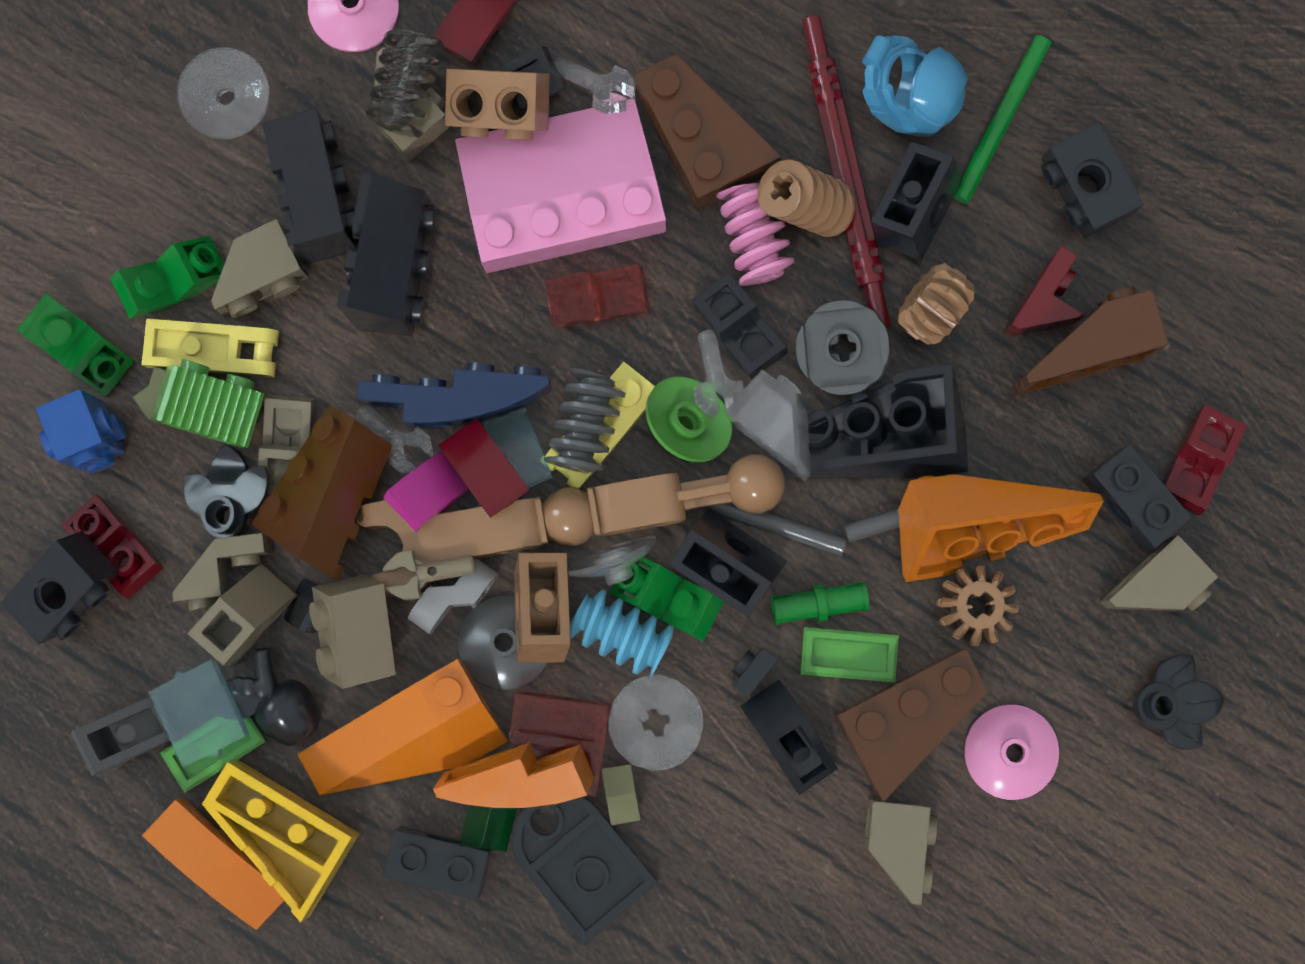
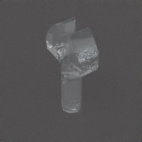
(600, 85)
(716, 379)
(398, 439)

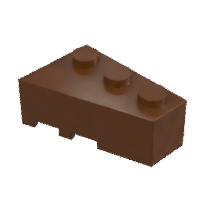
(701, 132)
(323, 490)
(909, 718)

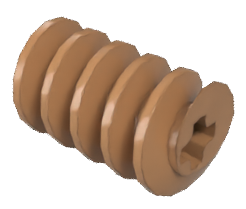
(806, 198)

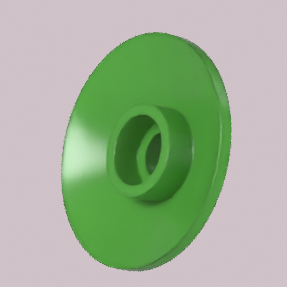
(682, 425)

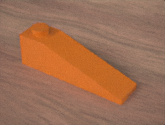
(969, 517)
(415, 733)

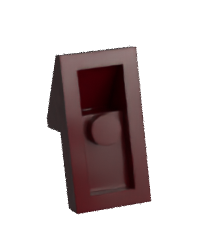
(1041, 308)

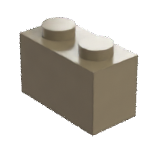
(352, 631)

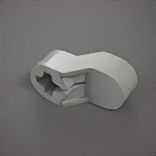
(438, 601)

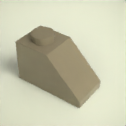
(1164, 581)

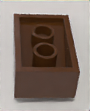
(1117, 334)

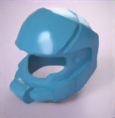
(928, 91)

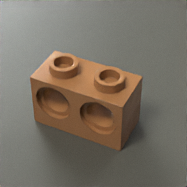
(497, 94)

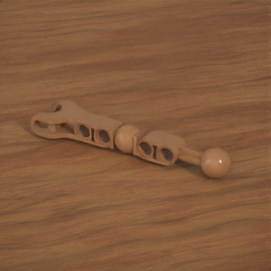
(573, 516)

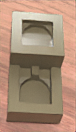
(285, 430)

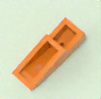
(518, 779)
(213, 862)

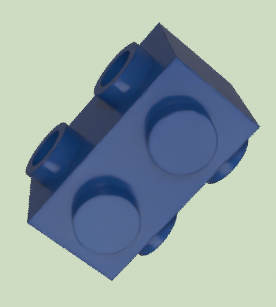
(81, 432)

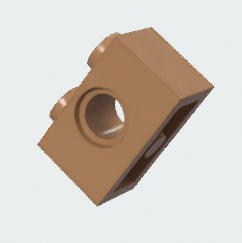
(541, 608)

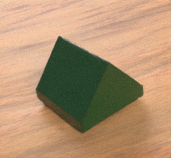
(488, 827)

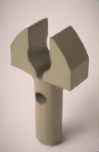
(426, 572)

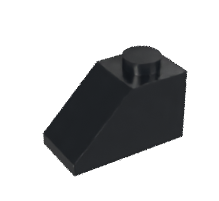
(789, 737)

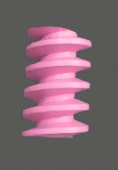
(754, 235)

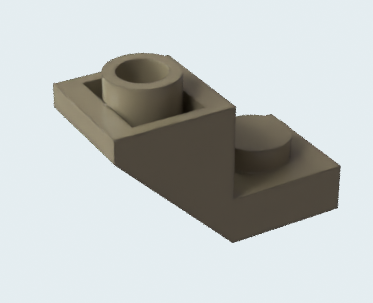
(209, 575)

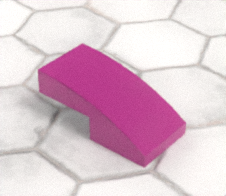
(426, 491)

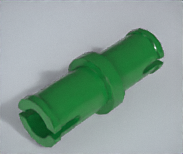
(819, 603)

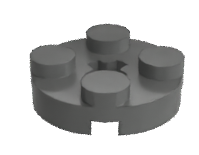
(824, 329)

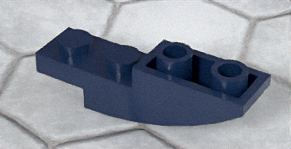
(475, 394)

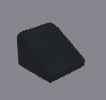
(298, 610)

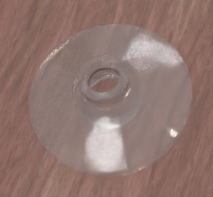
(208, 78)
(613, 561)

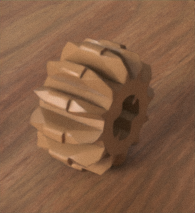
(936, 304)
(980, 622)

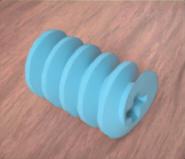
(621, 632)

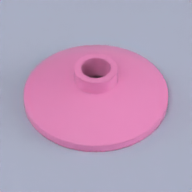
(353, 28)
(987, 747)

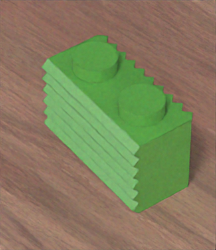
(208, 405)

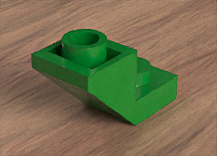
(173, 278)
(75, 345)
(669, 598)

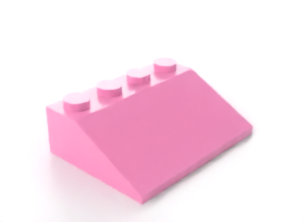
(563, 190)

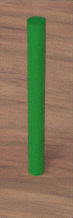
(1002, 118)

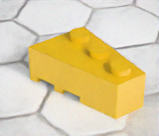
(281, 834)

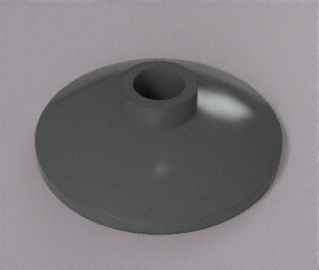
(480, 653)

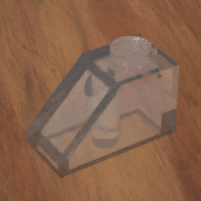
(775, 420)

